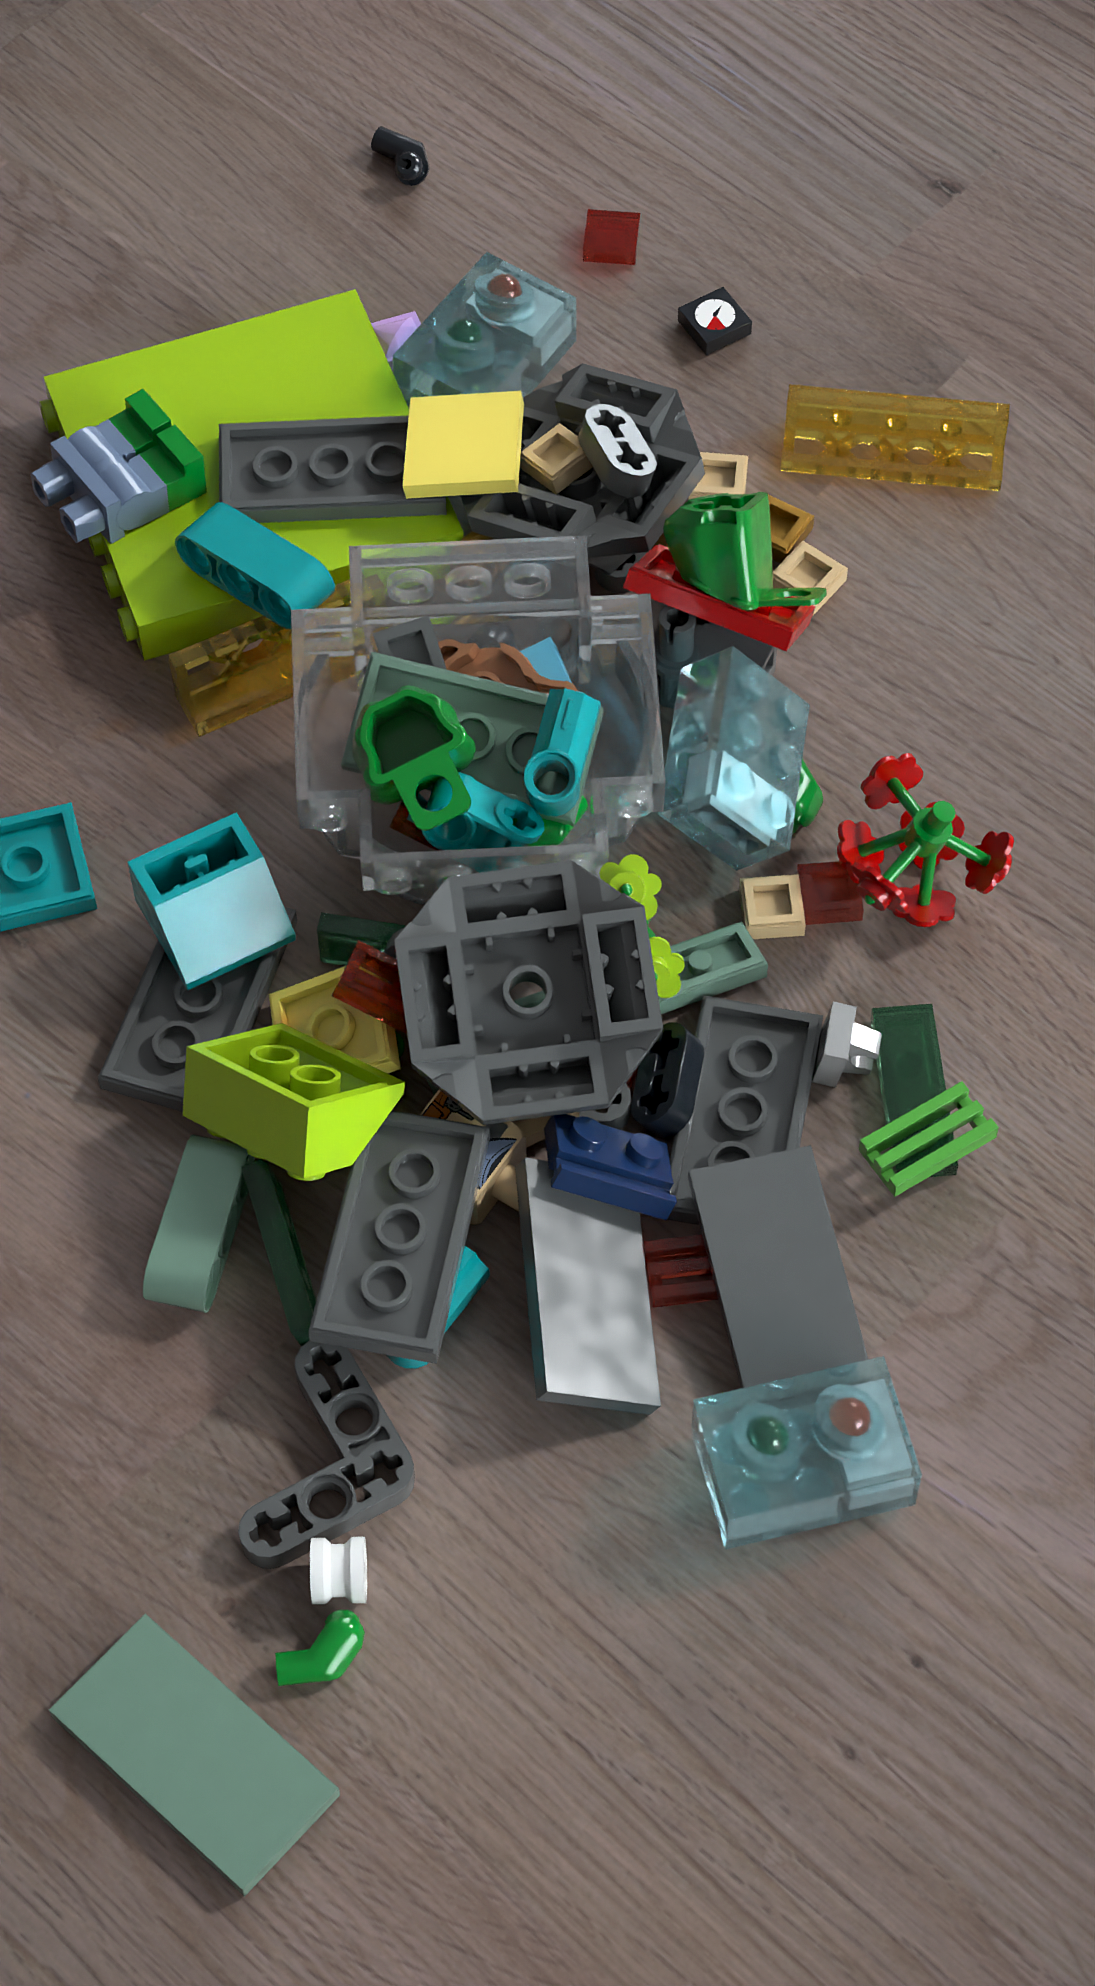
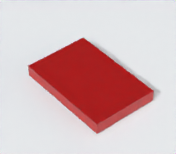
(660, 578)

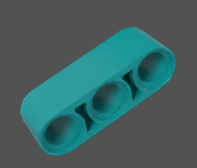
(254, 564)

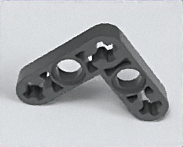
(357, 1458)

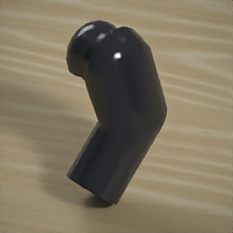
(408, 155)

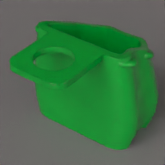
(727, 551)
(407, 747)

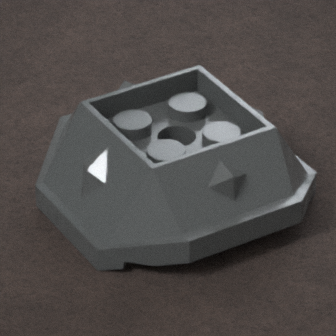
(611, 522)
(542, 928)

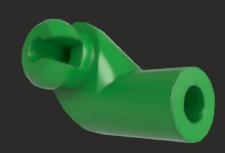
(328, 1655)

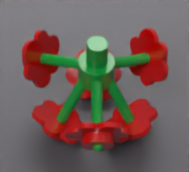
(924, 838)

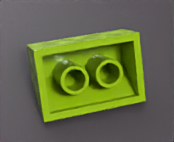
(287, 1098)

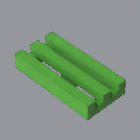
(914, 1120)

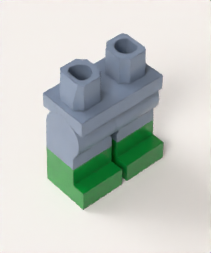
(121, 472)

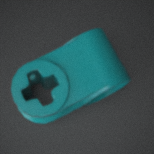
(486, 822)

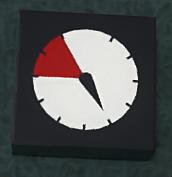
(714, 320)

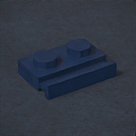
(609, 1165)

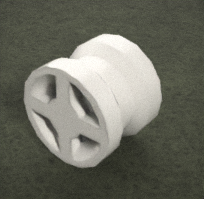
(338, 1570)

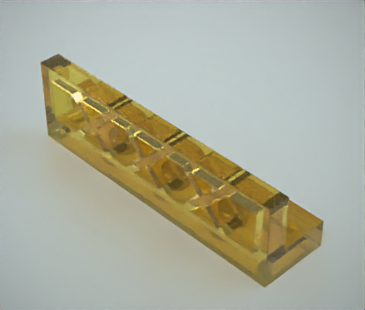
(895, 427)
(236, 680)

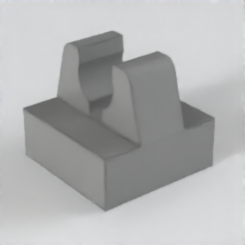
(844, 1046)

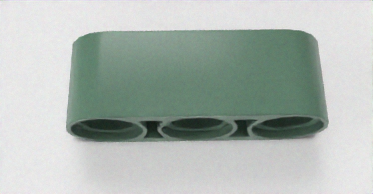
(197, 1225)

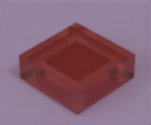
(611, 237)
(829, 894)

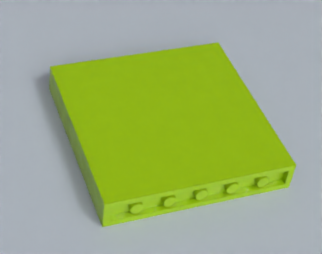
(268, 368)

